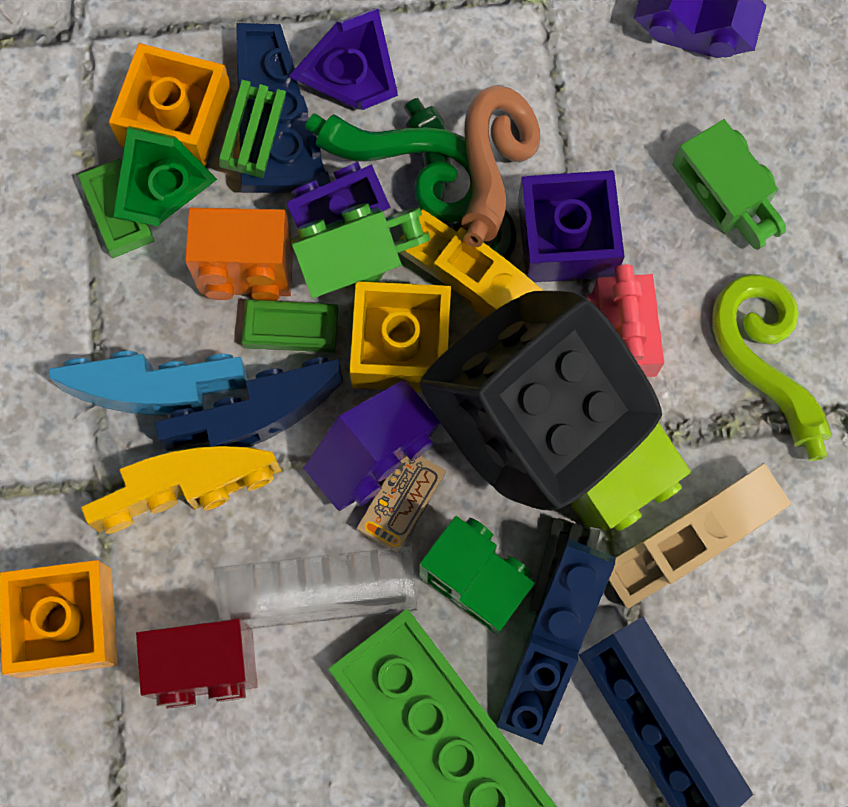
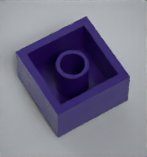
(570, 226)

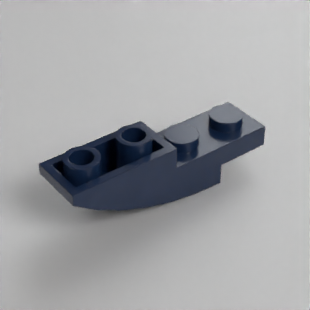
(273, 405)
(555, 641)

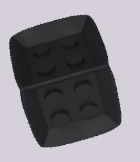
(542, 398)

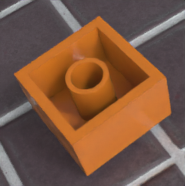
(240, 252)

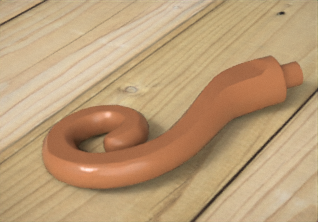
(488, 192)

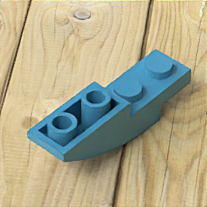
(132, 386)

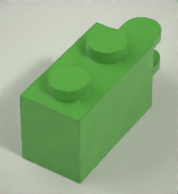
(730, 183)
(353, 246)

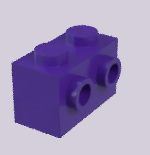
(351, 188)

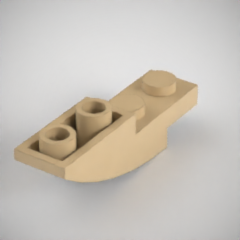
(698, 535)

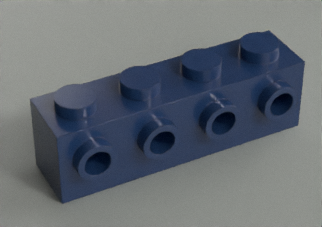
(664, 720)

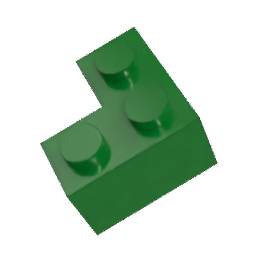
(473, 577)

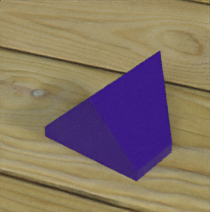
(351, 62)

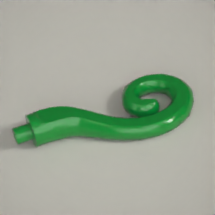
(359, 145)

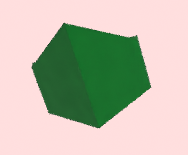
(157, 177)

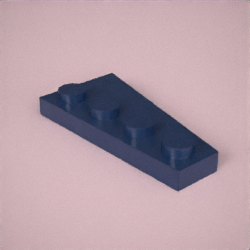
(294, 156)

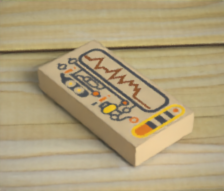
(401, 502)

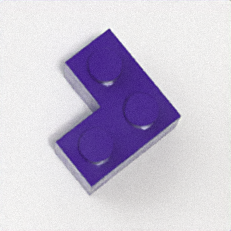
(370, 443)

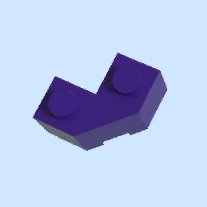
(703, 26)

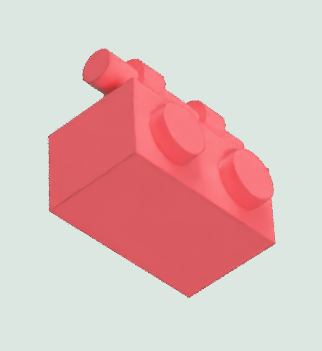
(632, 310)

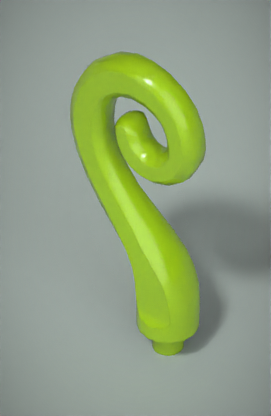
(802, 411)

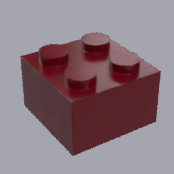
(196, 661)

